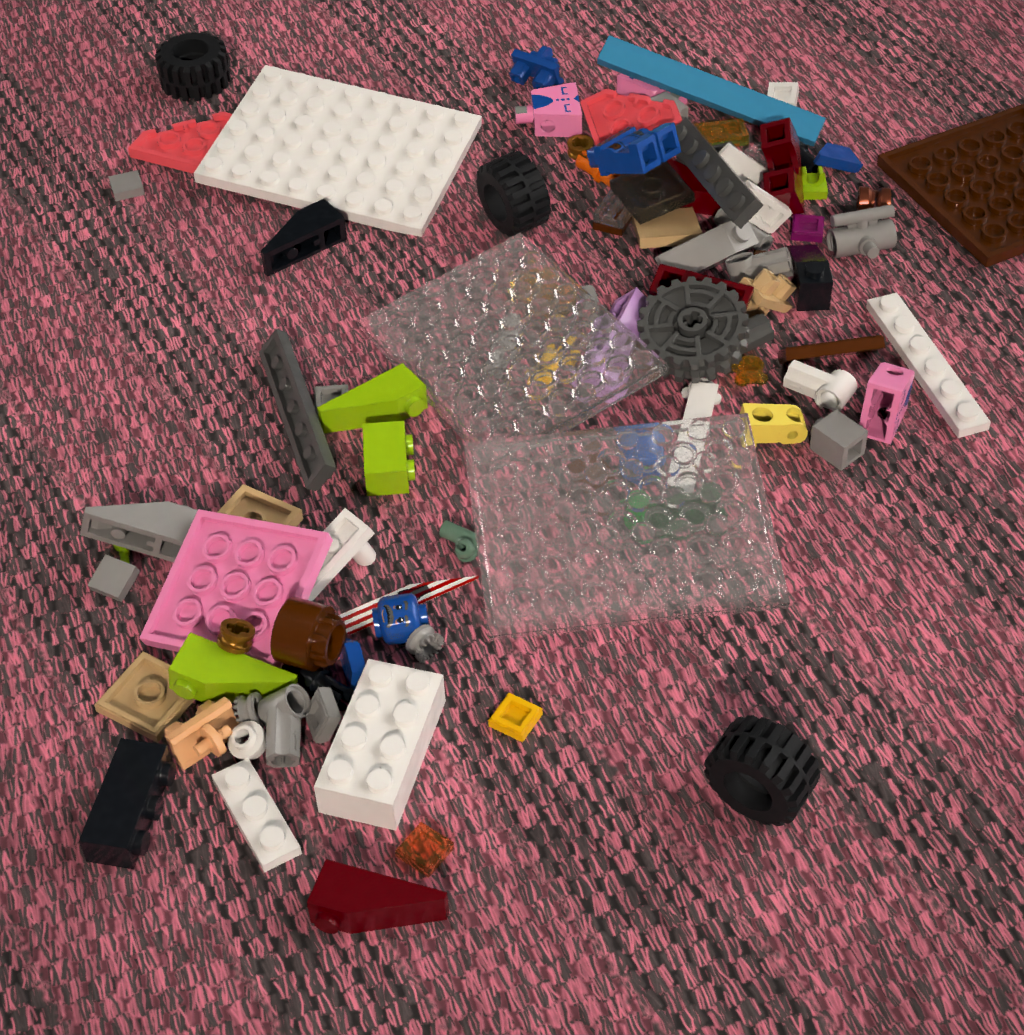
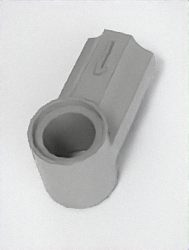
(750, 265)
(282, 717)

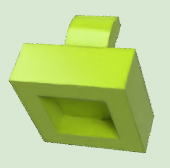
(814, 184)

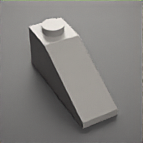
(710, 248)
(141, 527)

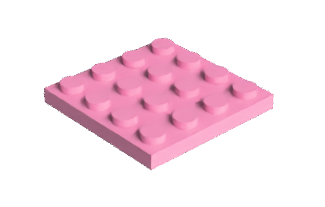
(234, 571)

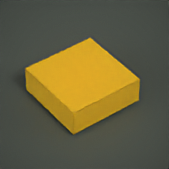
(515, 717)

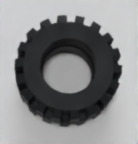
(193, 66)
(513, 193)
(762, 770)

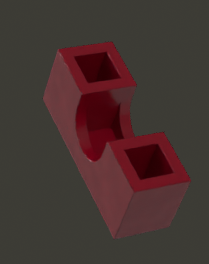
(783, 160)

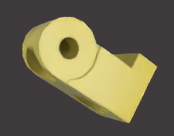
(776, 423)

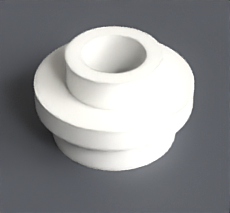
(253, 747)

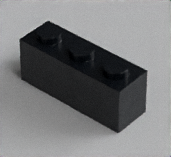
(127, 804)

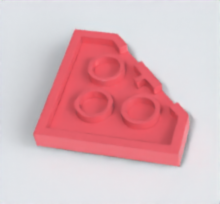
(611, 113)
(181, 146)

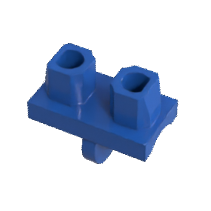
(537, 65)

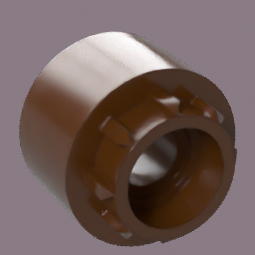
(307, 635)

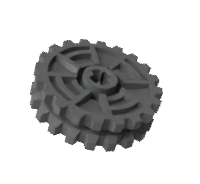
(695, 328)

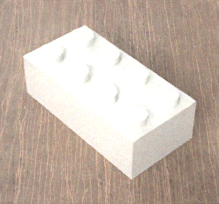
(380, 744)

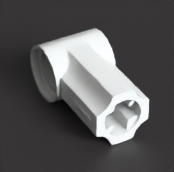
(827, 389)

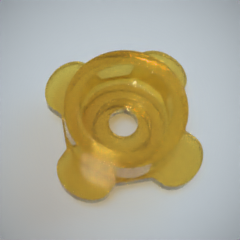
(750, 371)

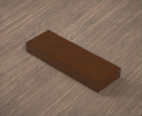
(831, 349)

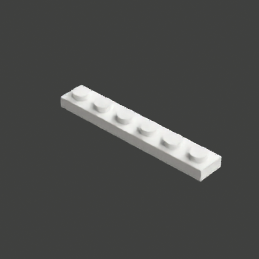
(929, 365)

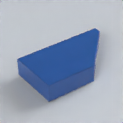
(838, 158)
(352, 662)

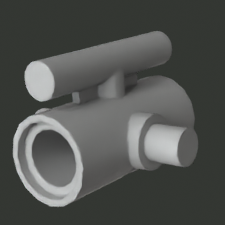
(862, 232)

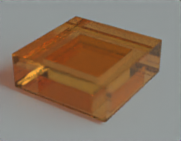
(424, 849)

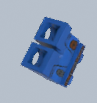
(635, 150)

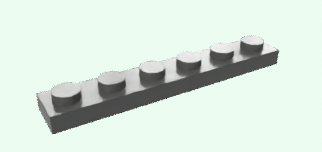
(716, 175)
(297, 411)

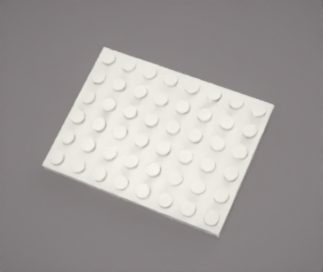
(357, 148)

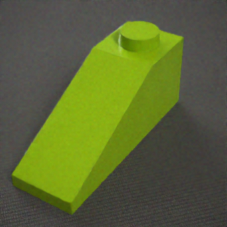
(385, 398)
(210, 673)

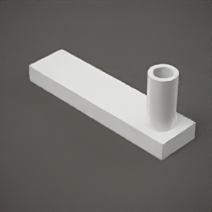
(348, 542)

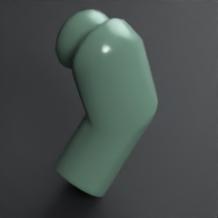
(463, 538)

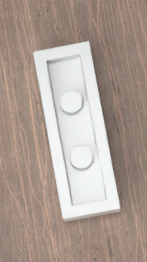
(256, 815)

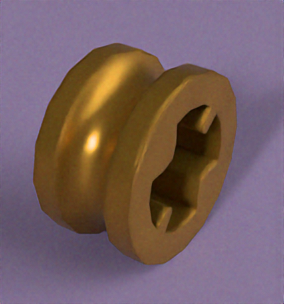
(577, 144)
(235, 636)

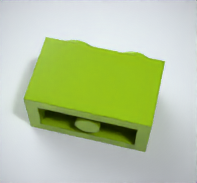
(385, 458)

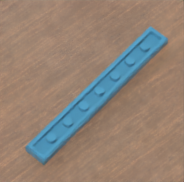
(706, 88)

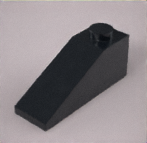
(303, 236)
(811, 277)

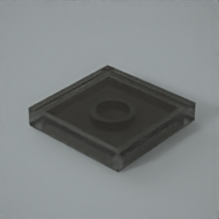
(652, 193)

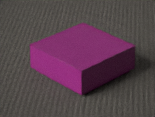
(807, 228)

